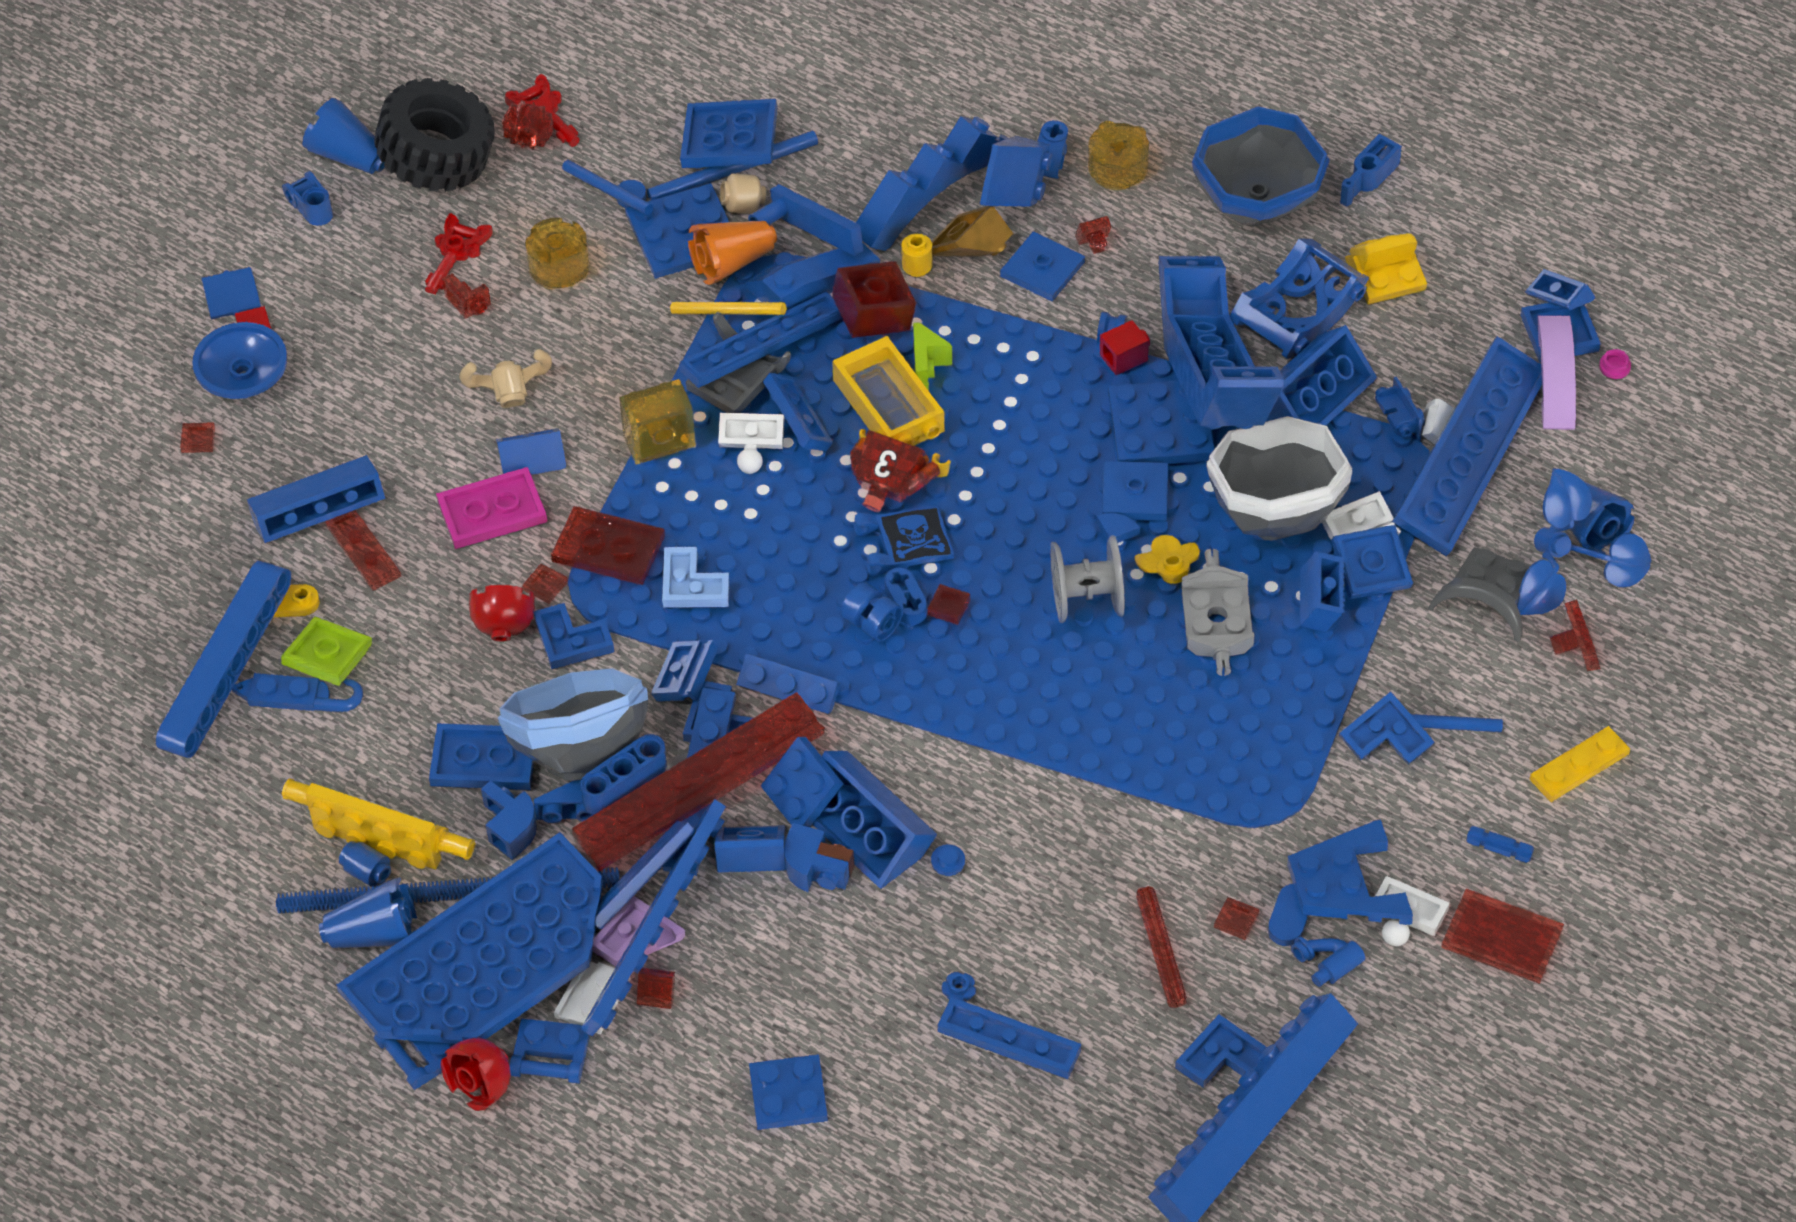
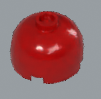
(501, 611)
(477, 1065)

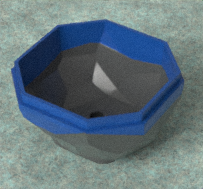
(1259, 154)

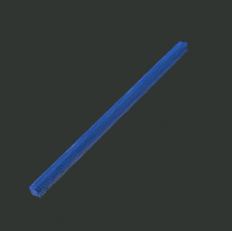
(419, 893)

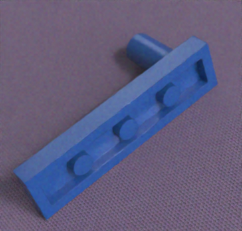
(811, 218)

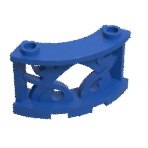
(1296, 333)

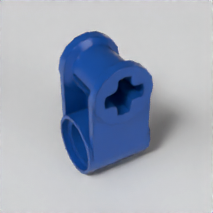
(1056, 134)
(310, 199)

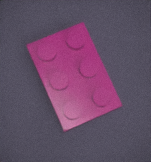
(491, 508)

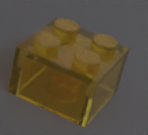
(657, 421)

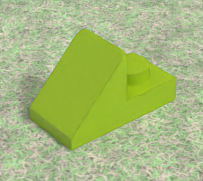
(929, 351)

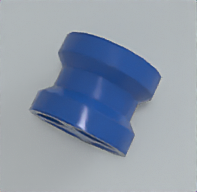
(1109, 322)

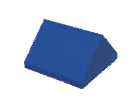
(750, 848)

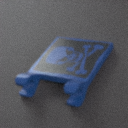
(907, 537)

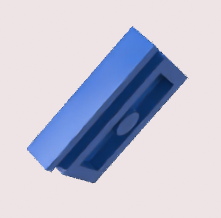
(684, 670)

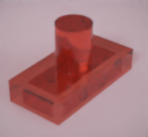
(1576, 637)

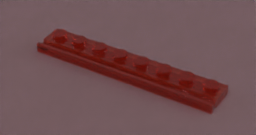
(696, 781)

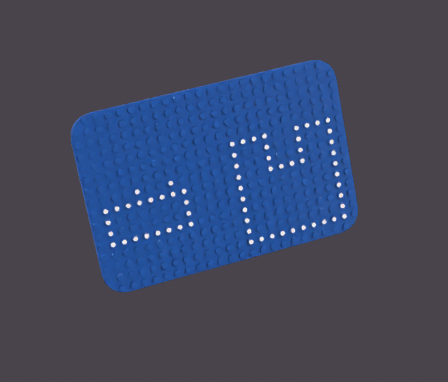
(1026, 470)

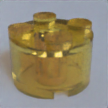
(1118, 155)
(557, 253)

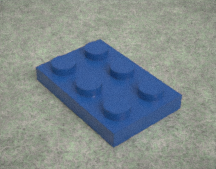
(475, 755)

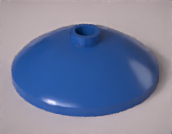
(239, 349)

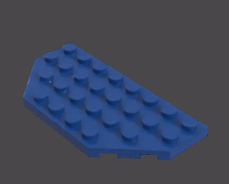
(485, 953)

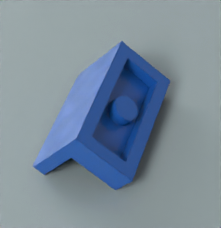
(537, 450)

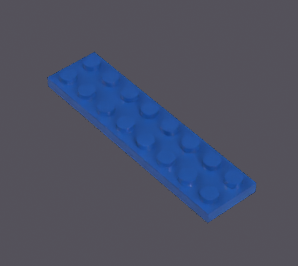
(1470, 446)

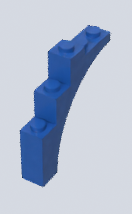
(932, 171)

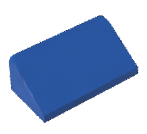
(1560, 290)

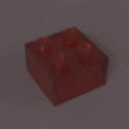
(874, 299)

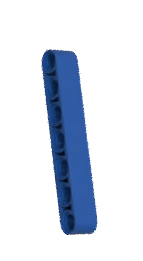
(223, 659)

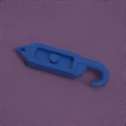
(295, 693)

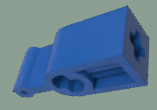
(1371, 168)

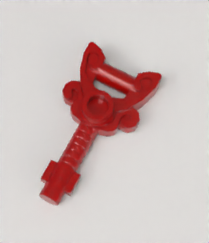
(550, 100)
(455, 248)

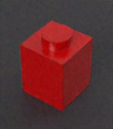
(1124, 347)

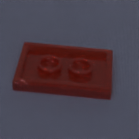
(608, 545)
(1502, 936)

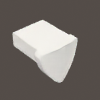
(1436, 416)

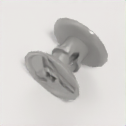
(1087, 579)

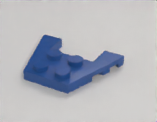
(1332, 883)

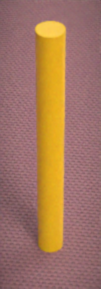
(731, 308)

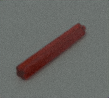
(1161, 947)

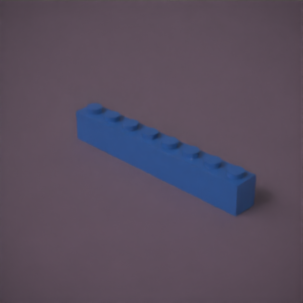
(1252, 1109)

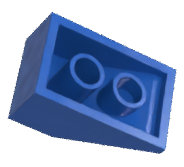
(1016, 172)

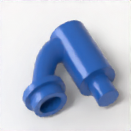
(1343, 960)

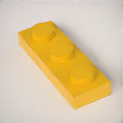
(1579, 764)

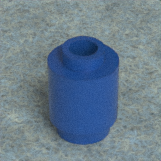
(365, 863)

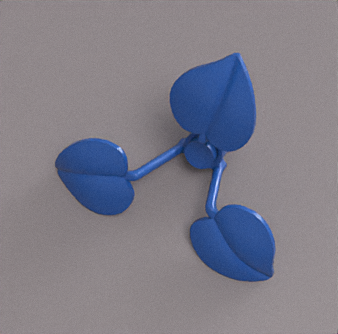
(1565, 502)

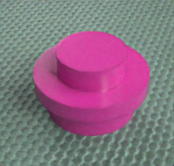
(1615, 364)

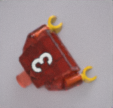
(891, 468)

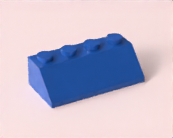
(1323, 378)
(872, 822)

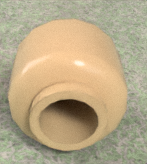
(742, 193)

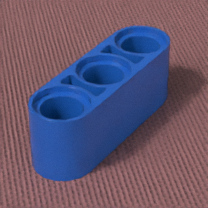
(631, 761)

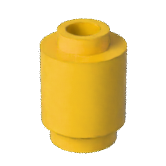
(916, 254)

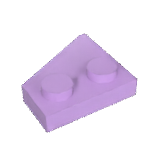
(618, 932)

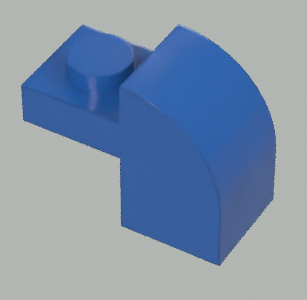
(514, 821)
(805, 865)

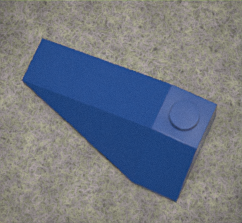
(805, 277)

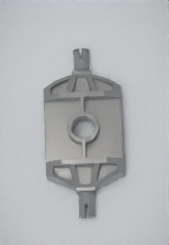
(1222, 593)

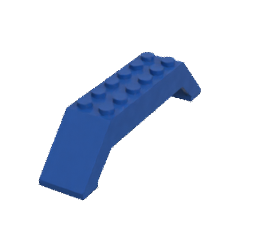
(1207, 349)

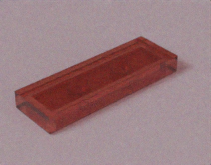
(363, 549)

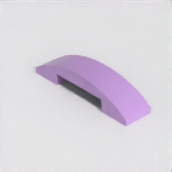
(1557, 372)

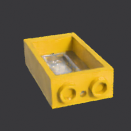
(888, 393)

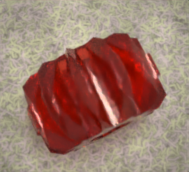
(527, 125)

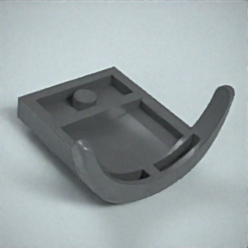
(737, 389)
(1489, 580)

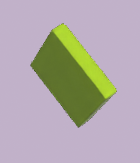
(326, 651)

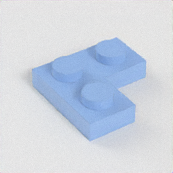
(688, 588)

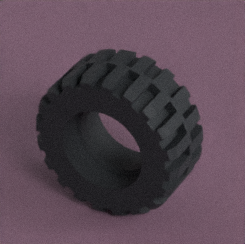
(428, 160)

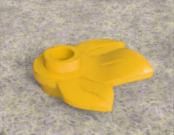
(1168, 558)

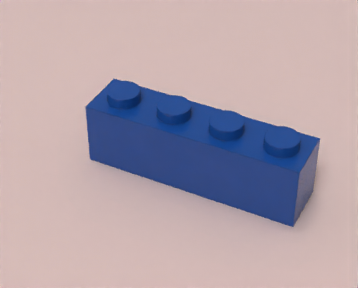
(315, 499)

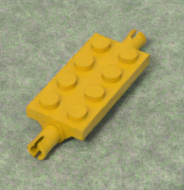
(377, 826)

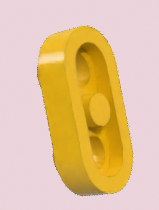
(293, 606)

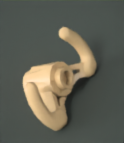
(507, 378)

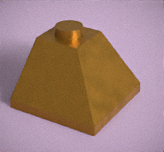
(973, 234)

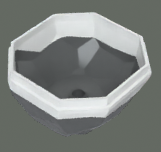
(1279, 477)

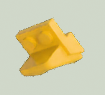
(1389, 265)

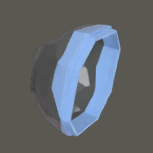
(575, 720)

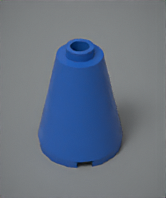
(342, 138)
(1607, 519)
(371, 920)

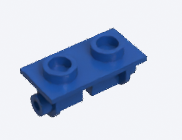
(1406, 417)

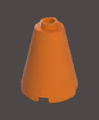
(728, 247)

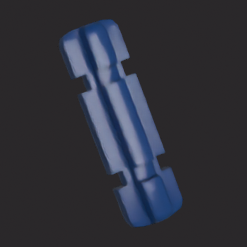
(1500, 844)

